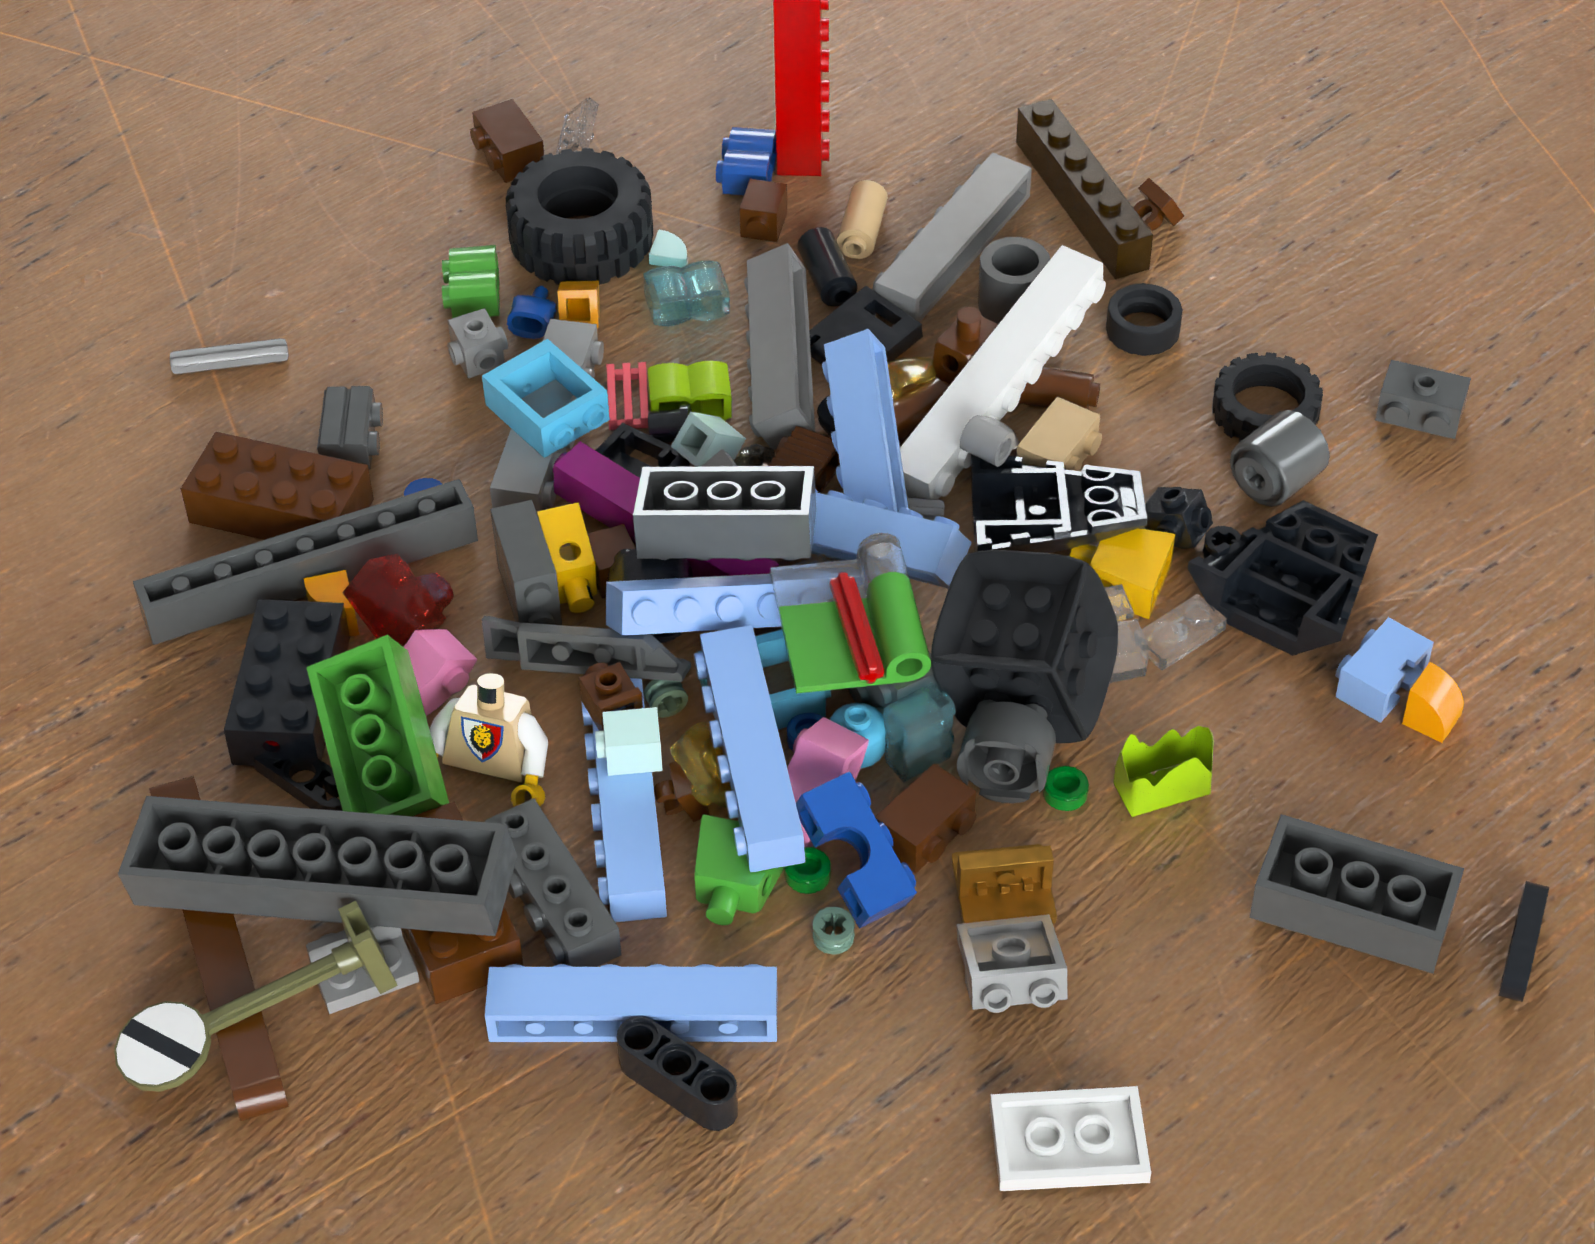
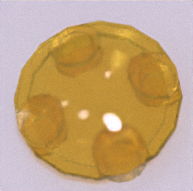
(909, 370)

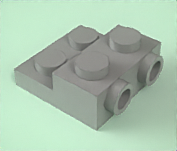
(1012, 963)

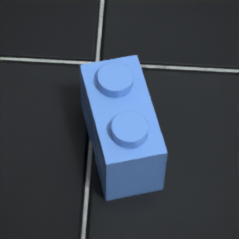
(1382, 665)

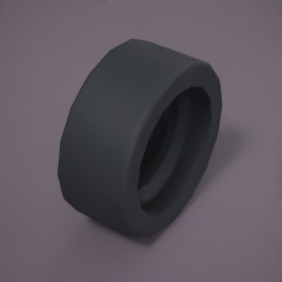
(1146, 299)

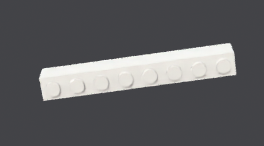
(1001, 369)

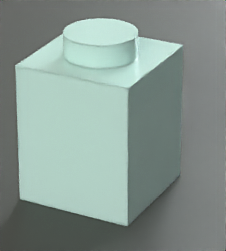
(704, 437)
(630, 741)

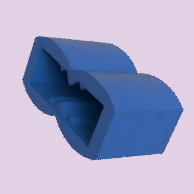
(746, 156)

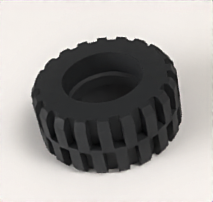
(576, 186)

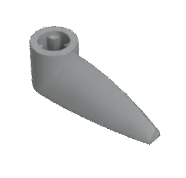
(988, 439)

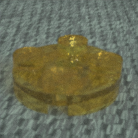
(699, 762)

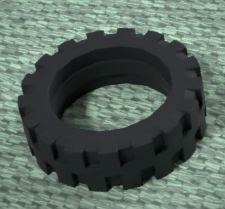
(1262, 371)

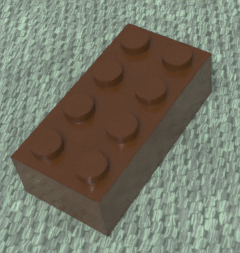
(270, 487)
(460, 961)

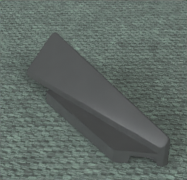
(577, 648)

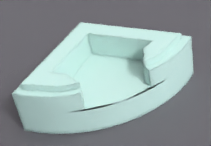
(668, 250)

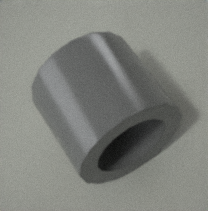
(1006, 273)
(1279, 458)

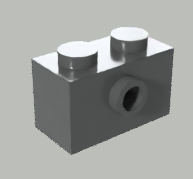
(1422, 399)

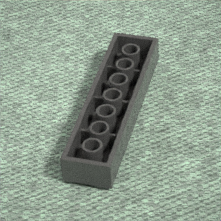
(318, 860)

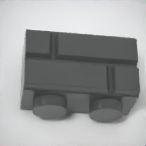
(350, 424)

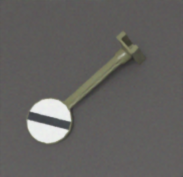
(172, 1040)

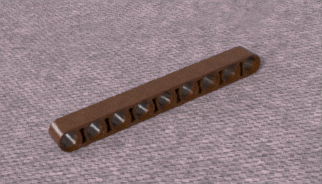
(226, 977)

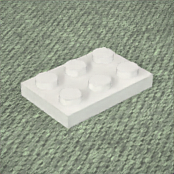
(1069, 1138)

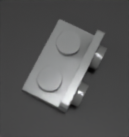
(356, 986)

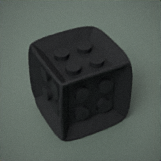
(1025, 635)

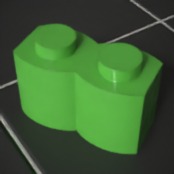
(471, 280)

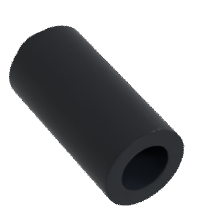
(827, 266)

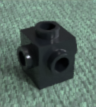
(1180, 513)

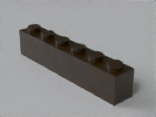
(1084, 189)

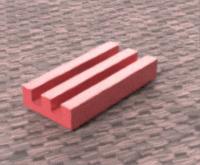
(627, 374)

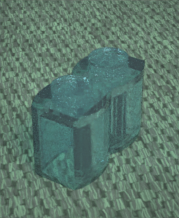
(686, 293)
(918, 731)

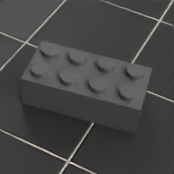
(725, 512)
(1356, 893)

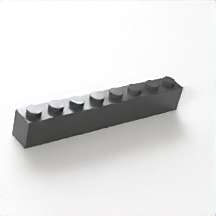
(274, 568)

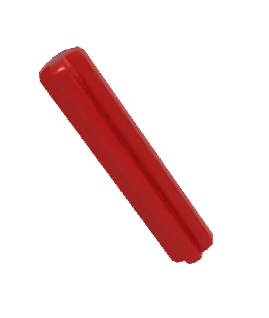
(856, 628)

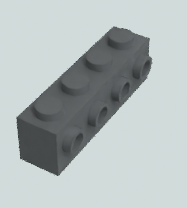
(557, 892)

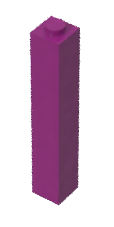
(610, 496)

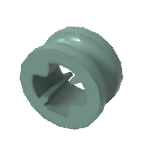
(666, 696)
(833, 917)

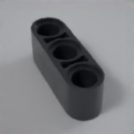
(684, 1092)

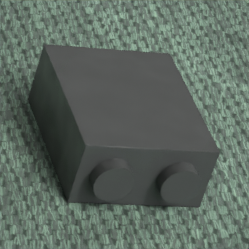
(526, 564)

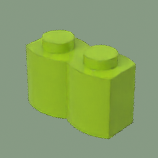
(701, 385)

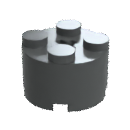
(1007, 750)

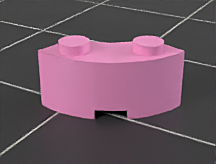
(439, 665)
(822, 755)

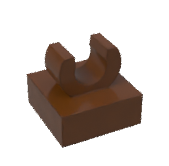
(1159, 204)
(678, 796)

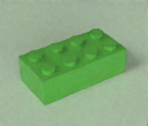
(377, 731)

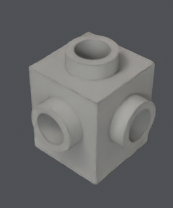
(476, 343)

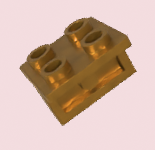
(1004, 883)

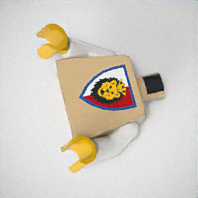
(493, 736)

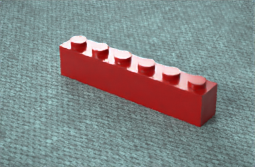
(800, 86)

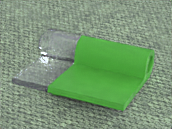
(814, 631)

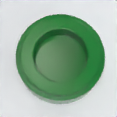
(1066, 788)
(811, 875)

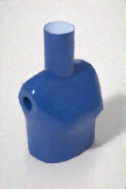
(531, 314)

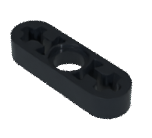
(307, 792)
(1523, 941)

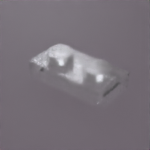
(1182, 631)

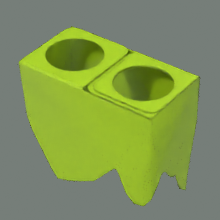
(1173, 785)

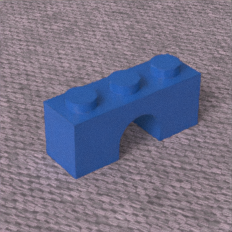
(843, 813)

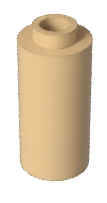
(862, 219)

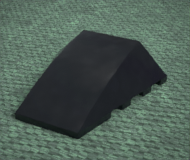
(1051, 506)
(1289, 579)

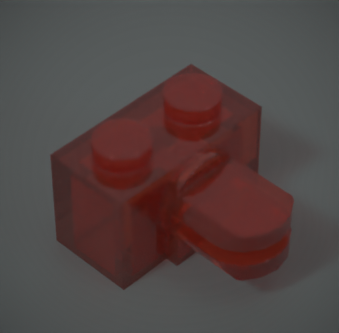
(395, 600)

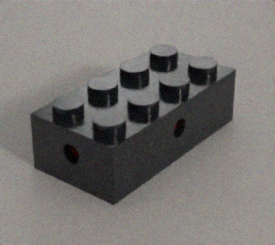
(273, 697)

